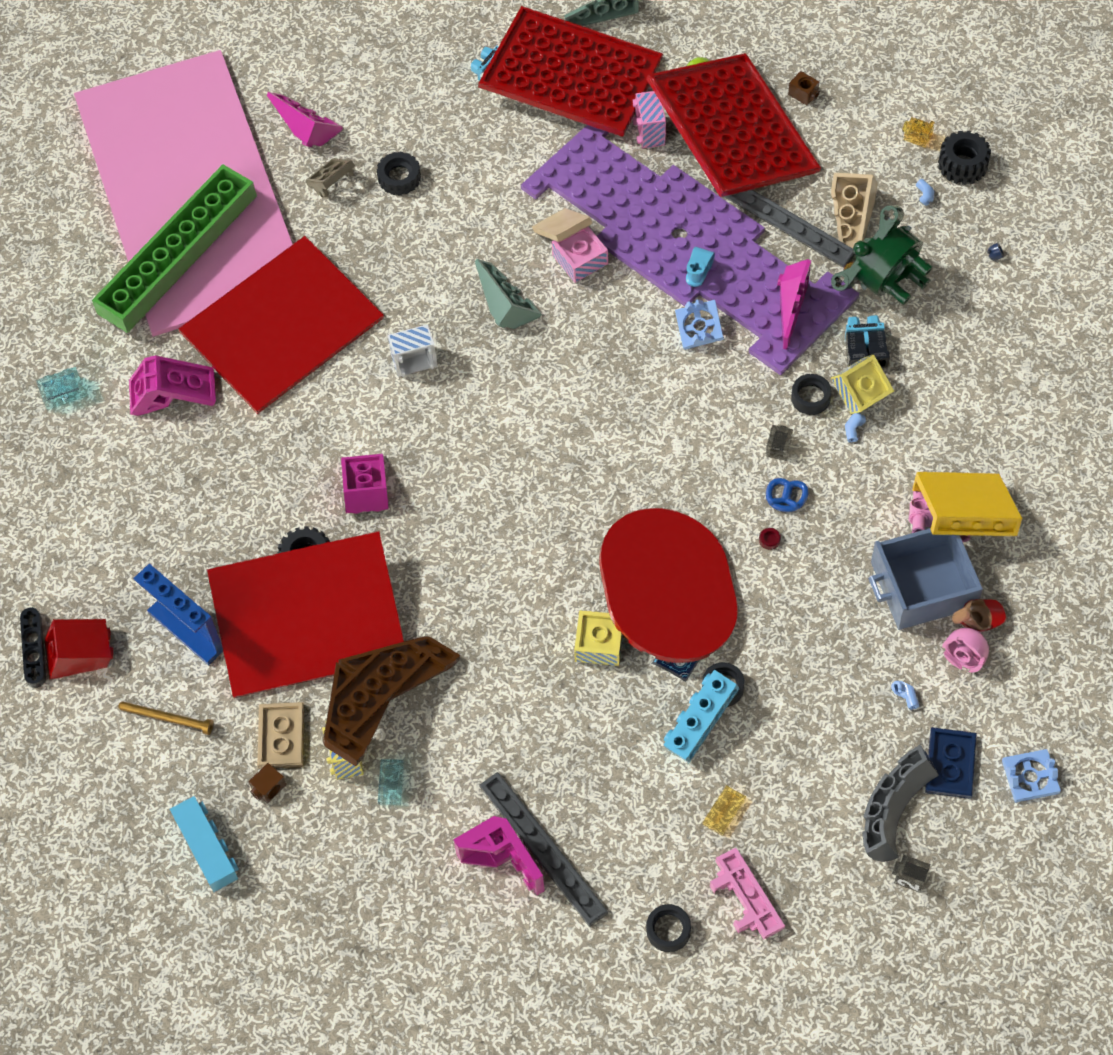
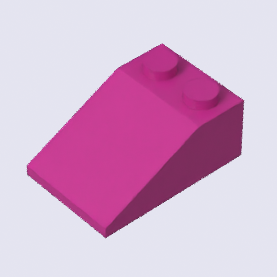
(364, 483)

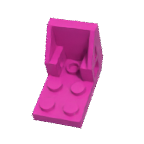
(163, 379)
(484, 847)

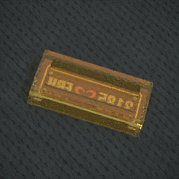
(724, 810)

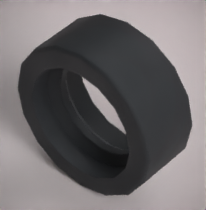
(811, 408)
(733, 671)
(668, 946)

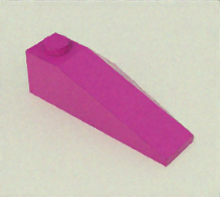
(303, 121)
(792, 292)

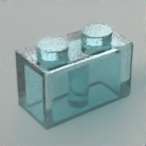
(61, 388)

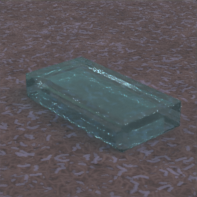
(390, 782)

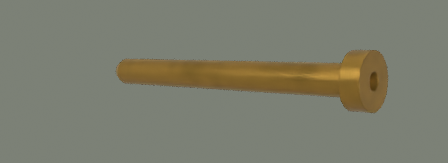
(206, 726)

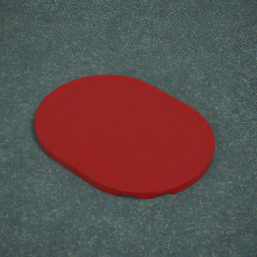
(668, 585)

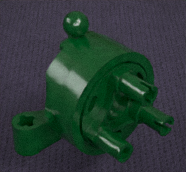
(886, 259)

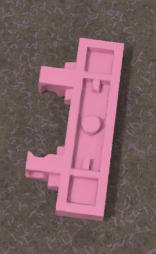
(758, 910)

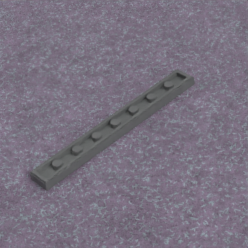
(793, 226)
(544, 849)

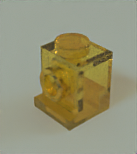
(918, 131)

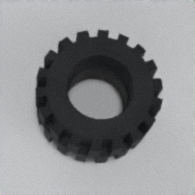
(964, 169)
(302, 539)

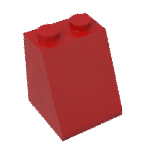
(77, 646)

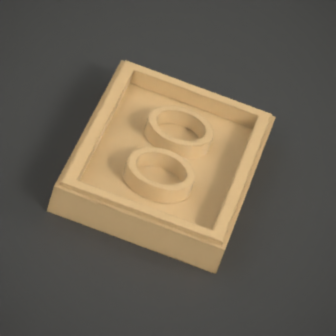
(562, 224)
(281, 735)

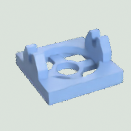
(702, 337)
(1041, 756)

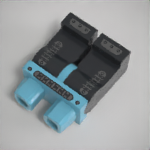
(866, 336)

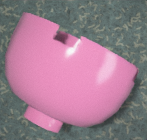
(967, 649)

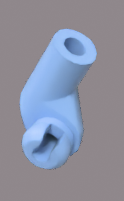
(927, 190)
(854, 421)
(907, 692)

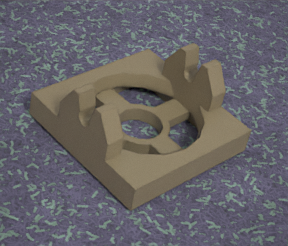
(332, 172)

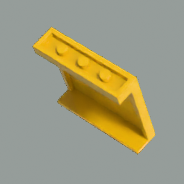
(968, 503)

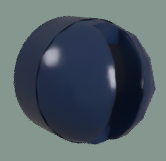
(995, 252)

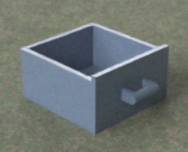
(923, 577)

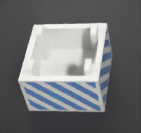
(412, 350)

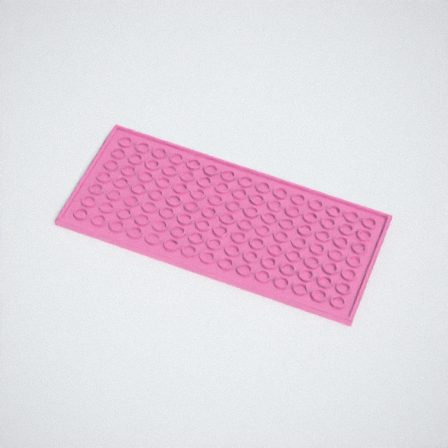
(155, 147)

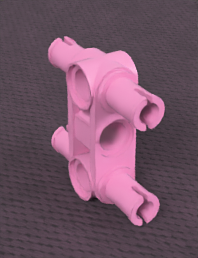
(920, 515)

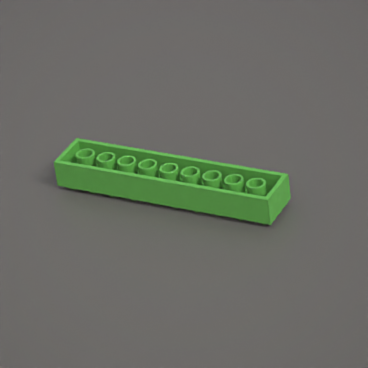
(174, 248)

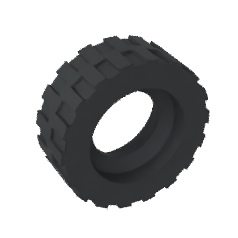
(402, 186)

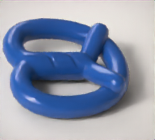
(788, 486)

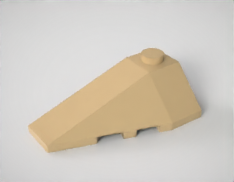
(853, 205)

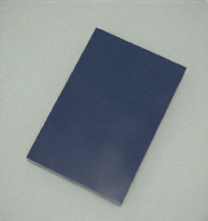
(954, 760)

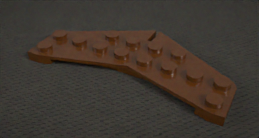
(369, 682)

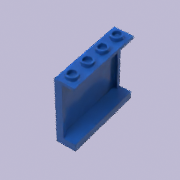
(181, 615)

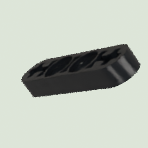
(32, 647)

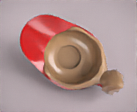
(980, 615)

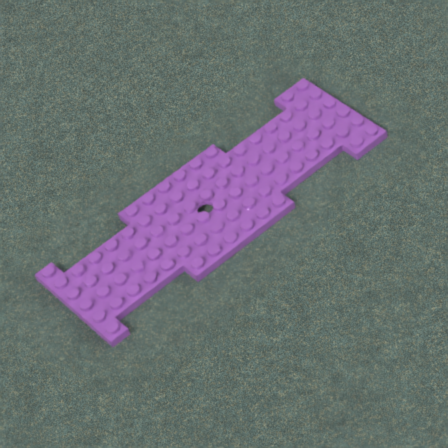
(639, 222)

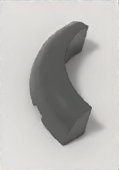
(890, 800)

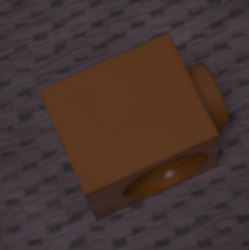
(804, 88)
(266, 783)

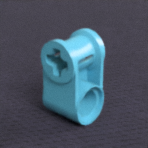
(698, 266)

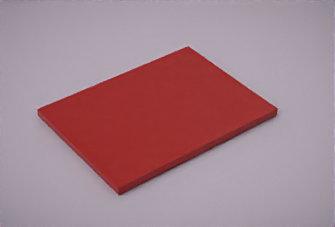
(570, 70)
(733, 124)
(281, 324)
(303, 611)

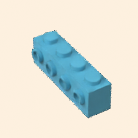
(700, 716)
(204, 844)

